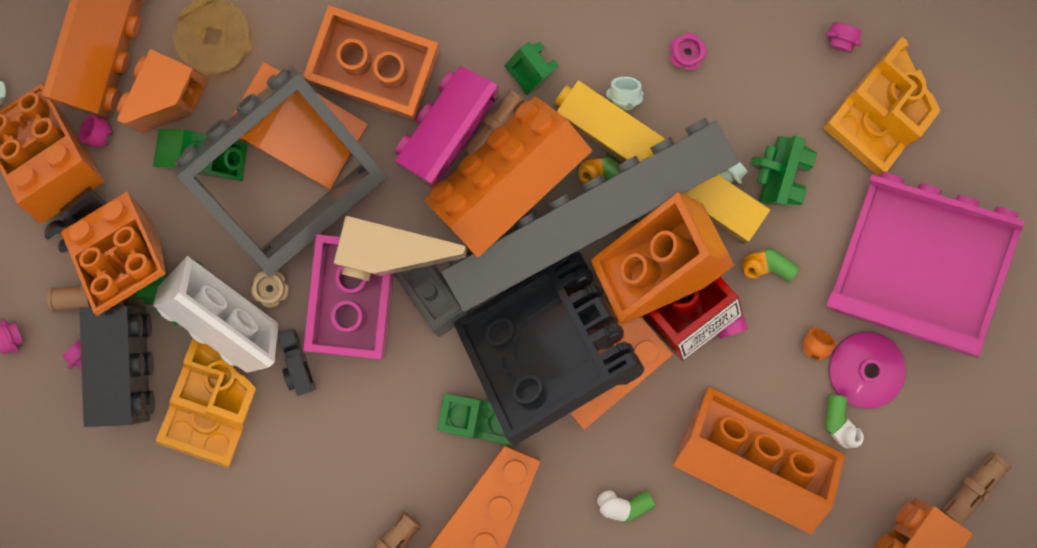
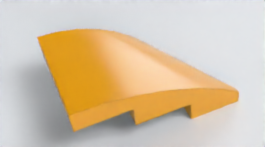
(885, 111)
(207, 407)

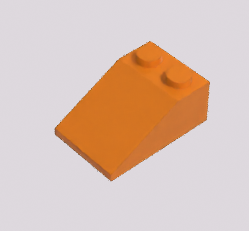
(300, 136)
(662, 259)

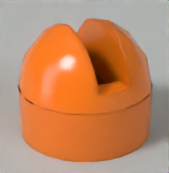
(818, 343)

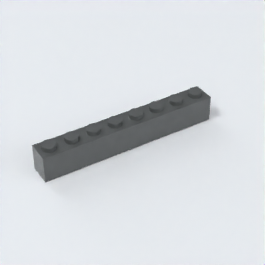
(593, 214)

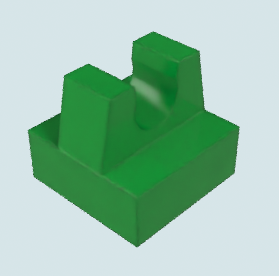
(529, 67)

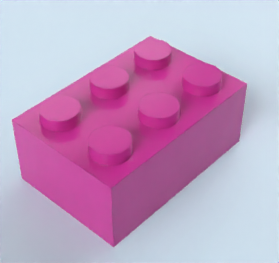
(343, 311)

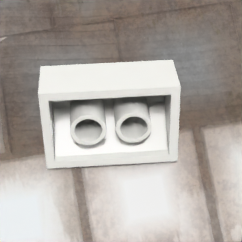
(218, 316)

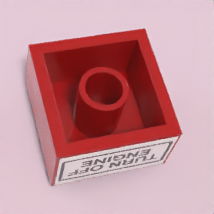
(696, 317)

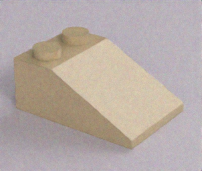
(385, 250)

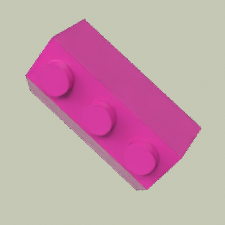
(446, 125)

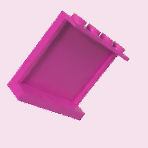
(926, 264)

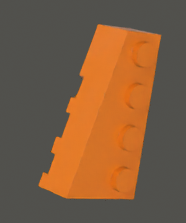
(492, 504)

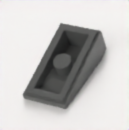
(431, 297)

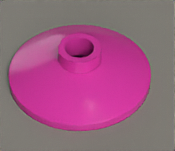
(848, 367)

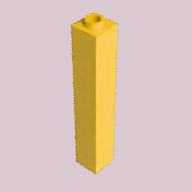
(627, 137)

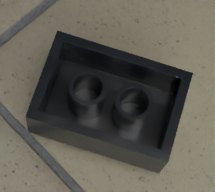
(116, 366)

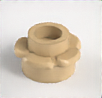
(259, 291)

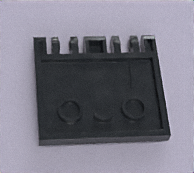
(542, 348)

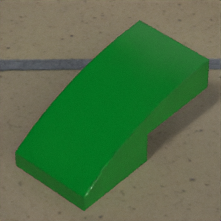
(470, 419)

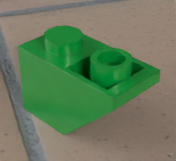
(173, 141)

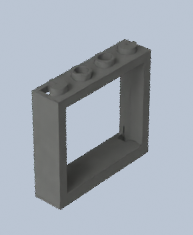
(318, 216)

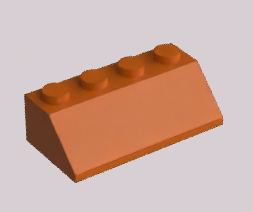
(92, 54)
(760, 461)

